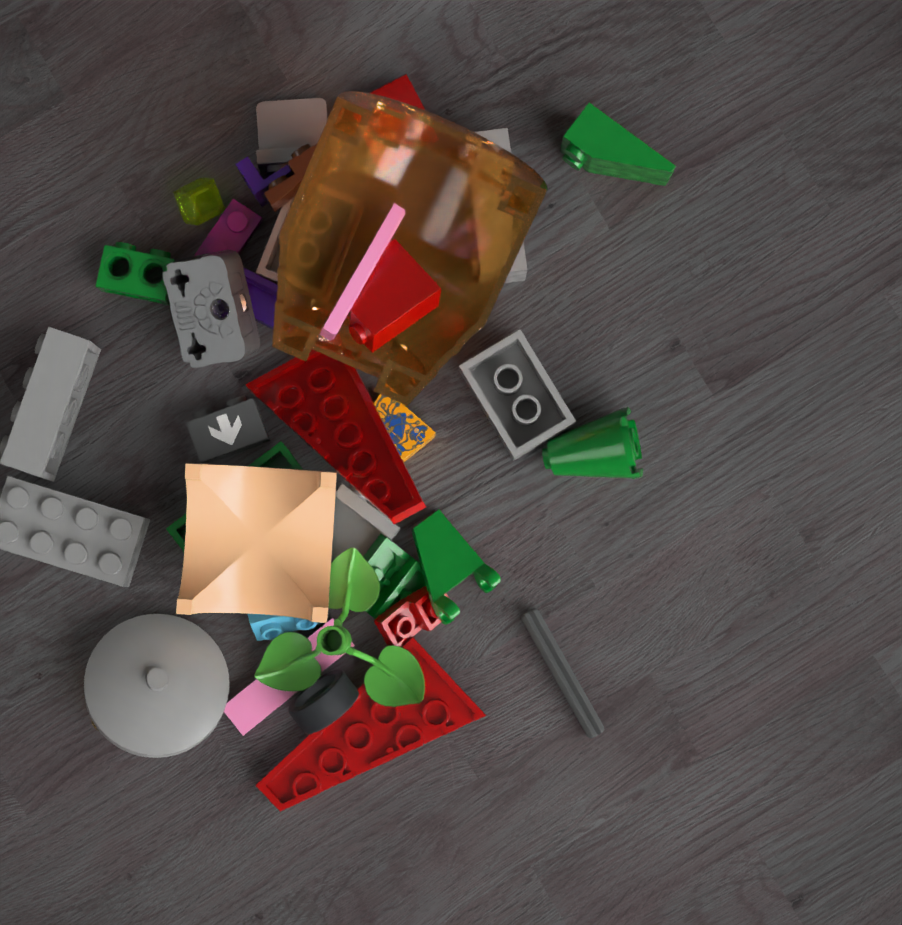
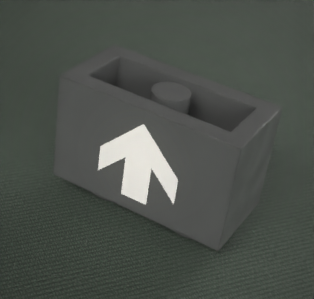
(227, 430)

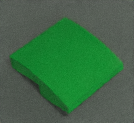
(397, 574)

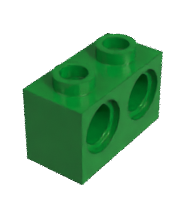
(135, 282)

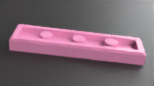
(363, 272)
(260, 700)

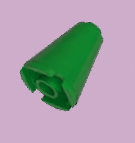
(597, 449)

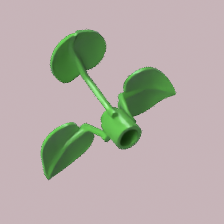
(292, 664)

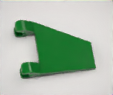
(446, 562)

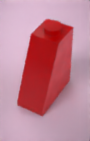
(392, 298)

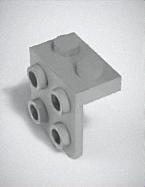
(285, 128)
(357, 522)

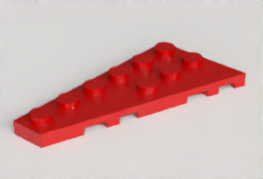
(339, 421)

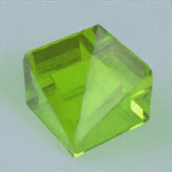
(199, 201)

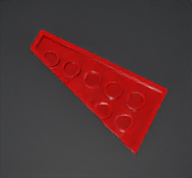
(370, 736)

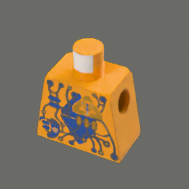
(404, 427)

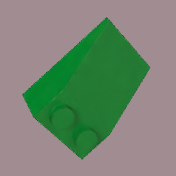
(611, 150)

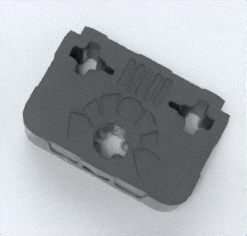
(202, 312)

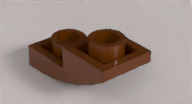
(285, 188)

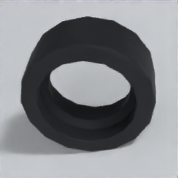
(323, 701)

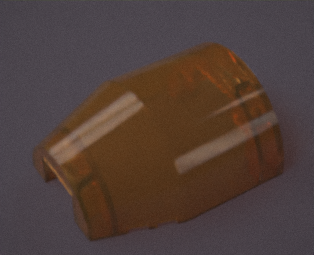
(462, 224)

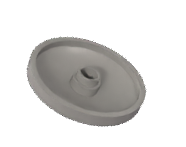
(156, 685)

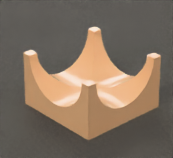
(257, 541)

